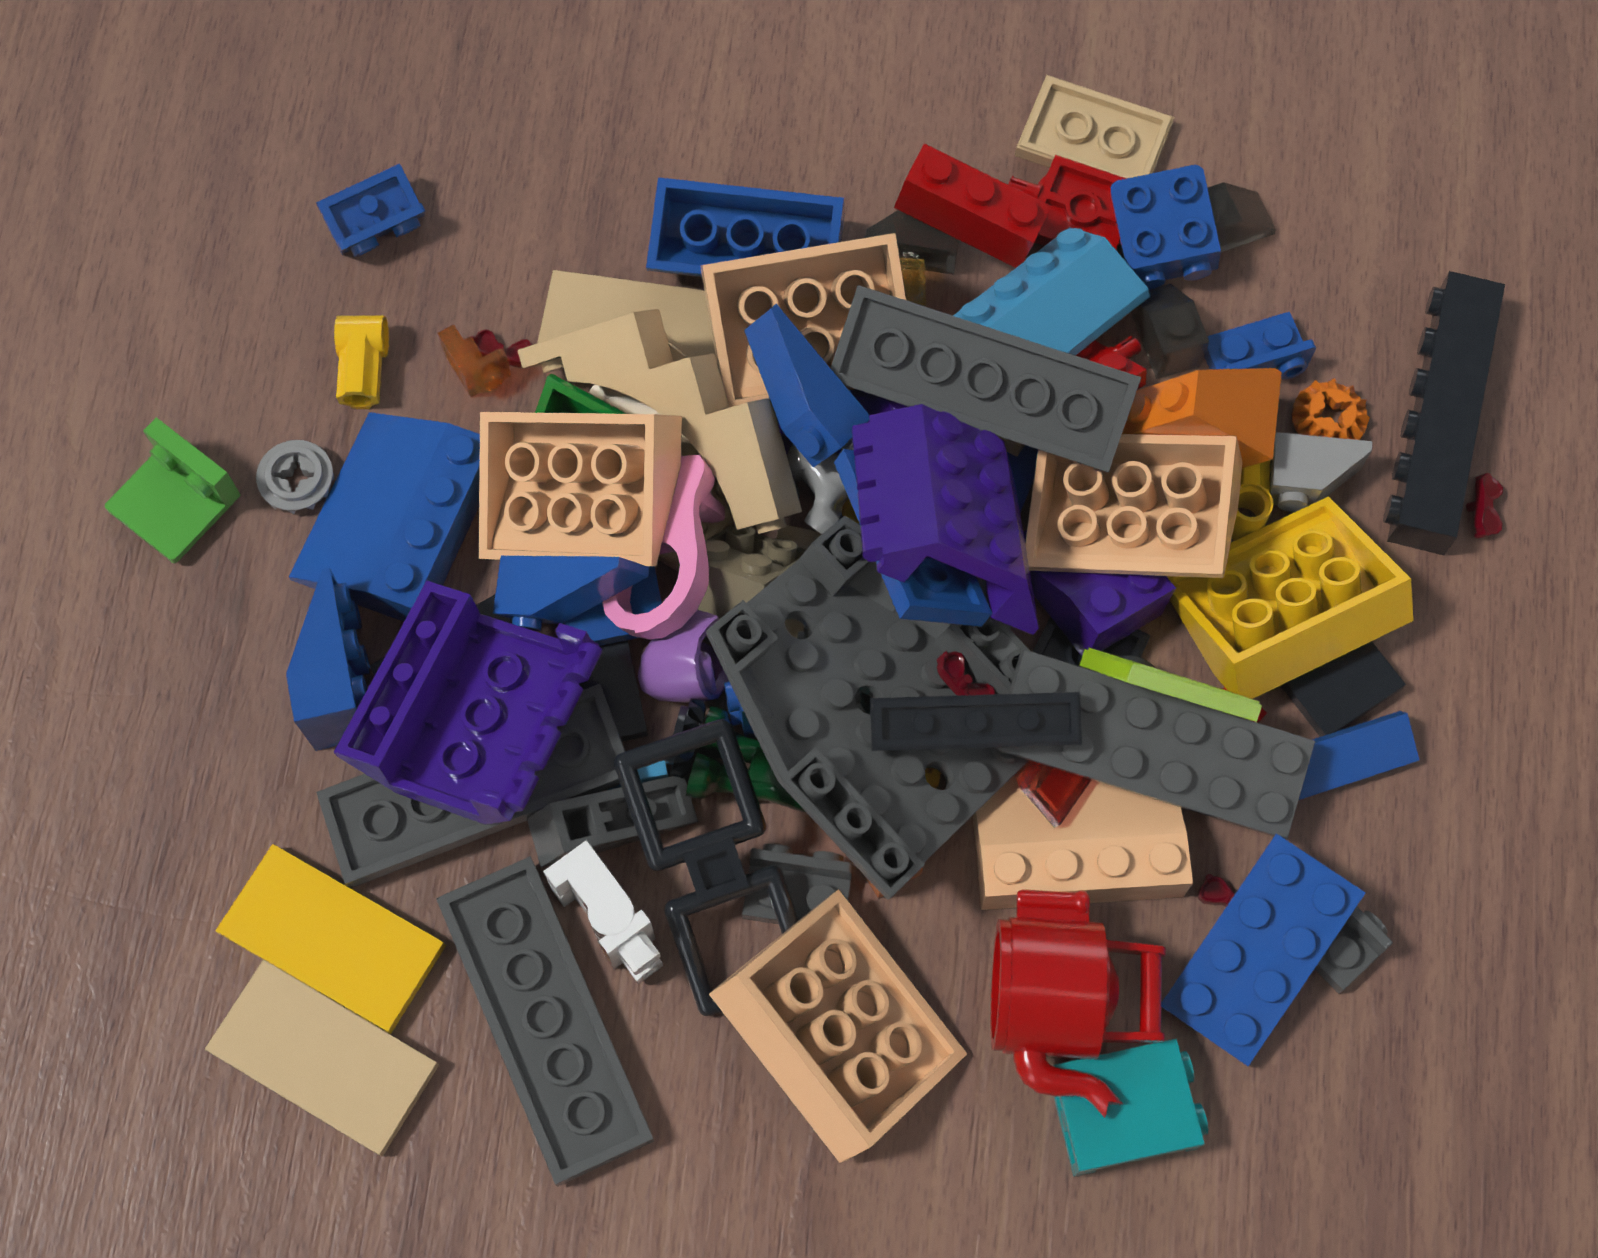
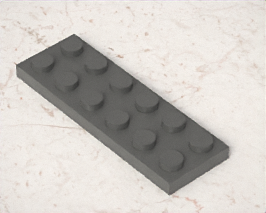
(984, 378)
(1171, 748)
(384, 831)
(544, 1021)

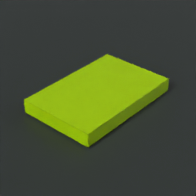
(1171, 684)

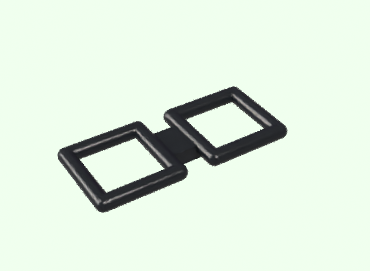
(710, 856)

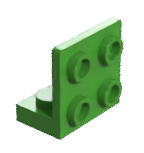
(173, 494)

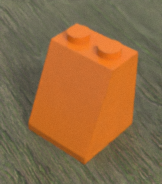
(1213, 405)

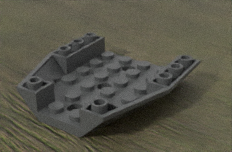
(818, 738)

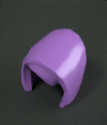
(682, 664)

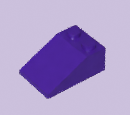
(1100, 607)

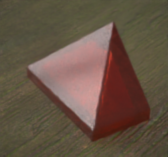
(1051, 790)

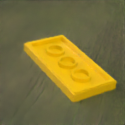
(331, 938)

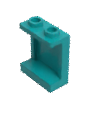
(1154, 1115)

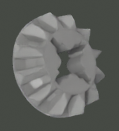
(281, 462)

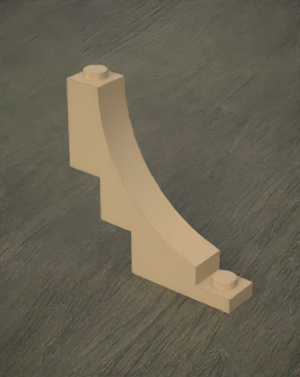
(736, 442)

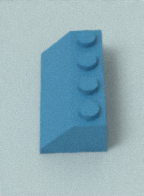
(1061, 294)

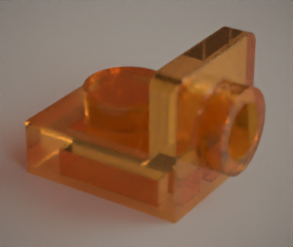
(473, 370)

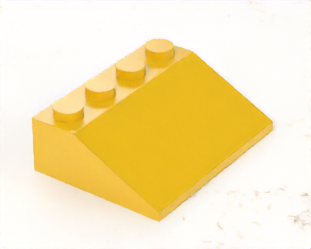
(1293, 599)

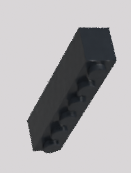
(1445, 413)

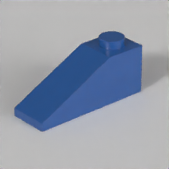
(804, 391)
(559, 587)

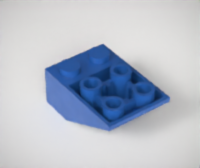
(327, 665)

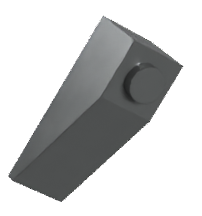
(606, 819)

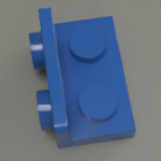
(1262, 344)

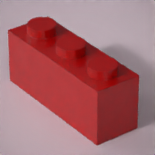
(971, 206)

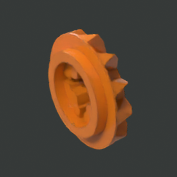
(1311, 404)

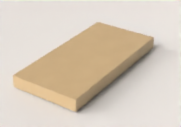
(586, 300)
(322, 1057)

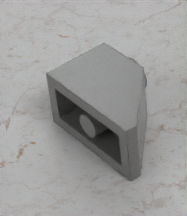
(1312, 467)

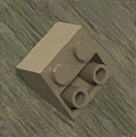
(743, 566)

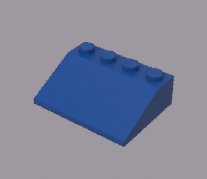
(395, 512)

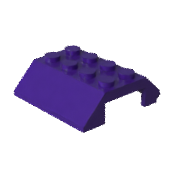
(943, 495)
(467, 707)

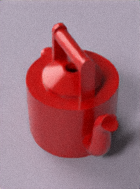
(1060, 990)

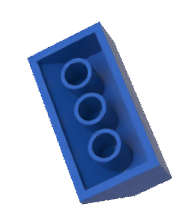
(723, 223)

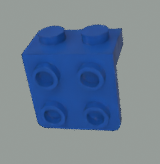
(1167, 225)

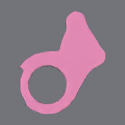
(684, 536)

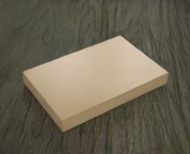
(1093, 130)

